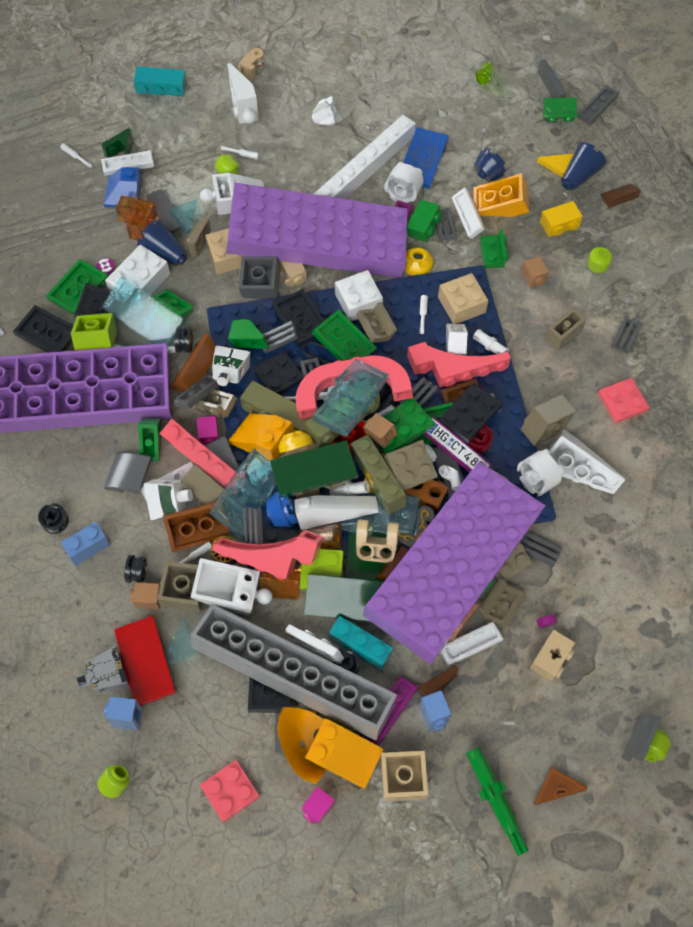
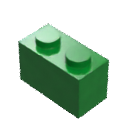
(424, 221)

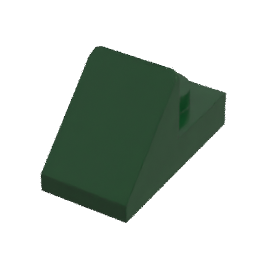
(118, 143)

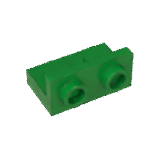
(559, 109)
(493, 250)
(174, 303)

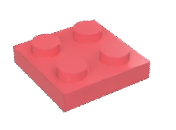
(623, 400)
(229, 791)

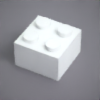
(357, 294)

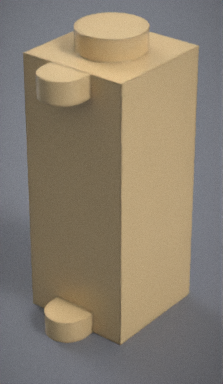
(294, 273)

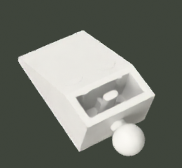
(242, 96)
(223, 190)
(225, 583)

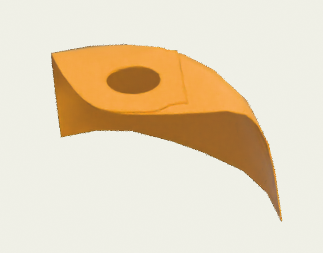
(292, 727)

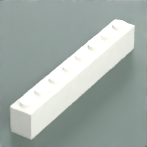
(369, 159)

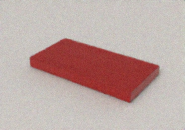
(145, 661)

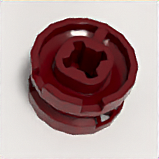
(482, 440)

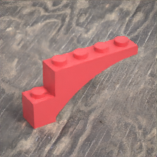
(453, 368)
(197, 452)
(274, 557)

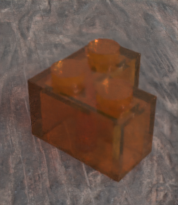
(136, 214)

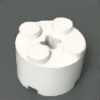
(404, 182)
(540, 472)

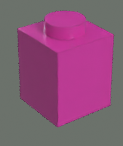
(207, 429)
(317, 806)

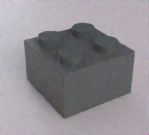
(259, 277)

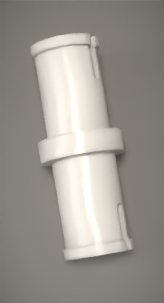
(489, 342)
(351, 489)

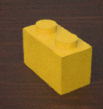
(561, 219)

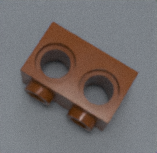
(425, 497)

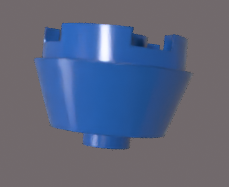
(281, 510)

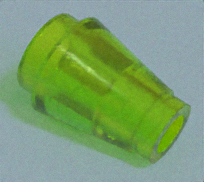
(484, 74)

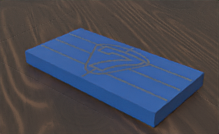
(426, 153)

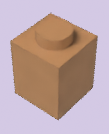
(535, 271)
(380, 430)
(145, 595)

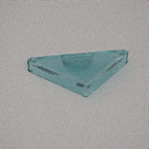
(184, 214)
(180, 646)

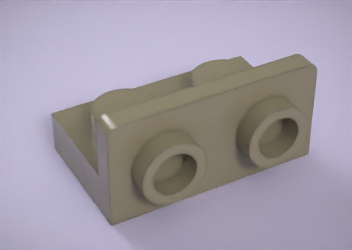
(197, 237)

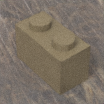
(565, 329)
(202, 485)

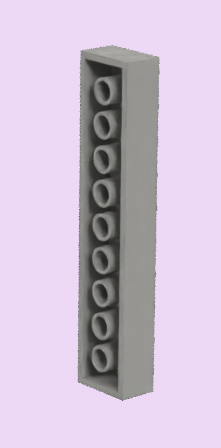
(294, 671)

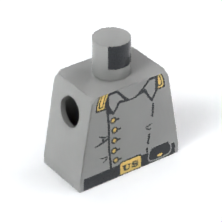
(105, 673)

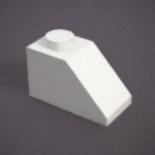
(456, 338)

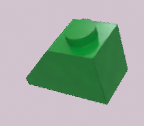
(246, 336)
(150, 438)

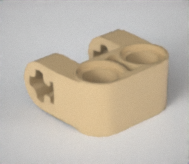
(375, 543)

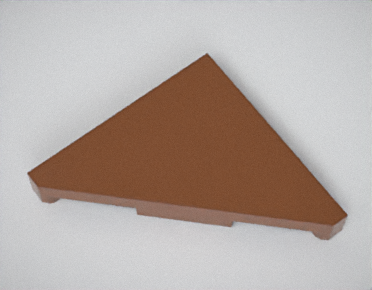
(558, 786)

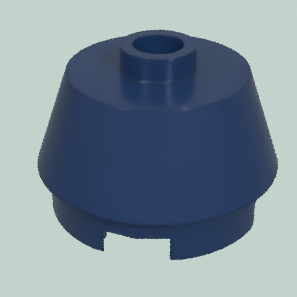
(489, 165)

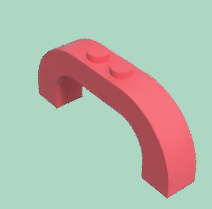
(325, 377)

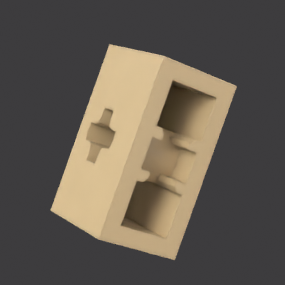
(557, 645)

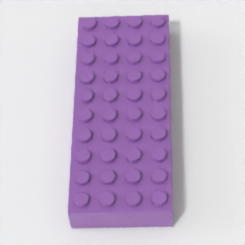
(317, 230)
(84, 387)
(453, 562)

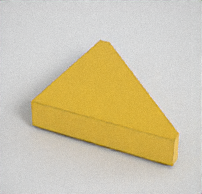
(555, 163)

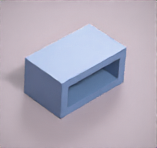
(85, 543)
(435, 711)
(123, 713)

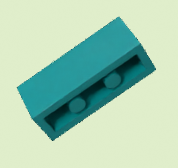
(160, 81)
(364, 644)

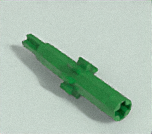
(493, 792)

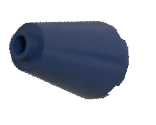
(582, 166)
(163, 243)

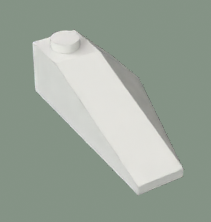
(583, 464)
(324, 510)

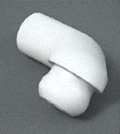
(450, 474)

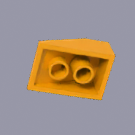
(502, 197)
(262, 433)
(344, 753)

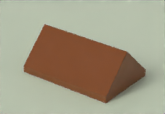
(196, 364)
(193, 527)

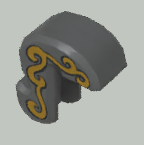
(423, 519)

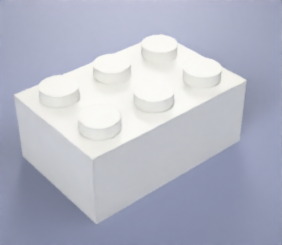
(141, 269)

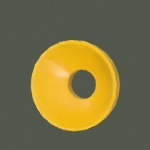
(420, 266)
(294, 440)

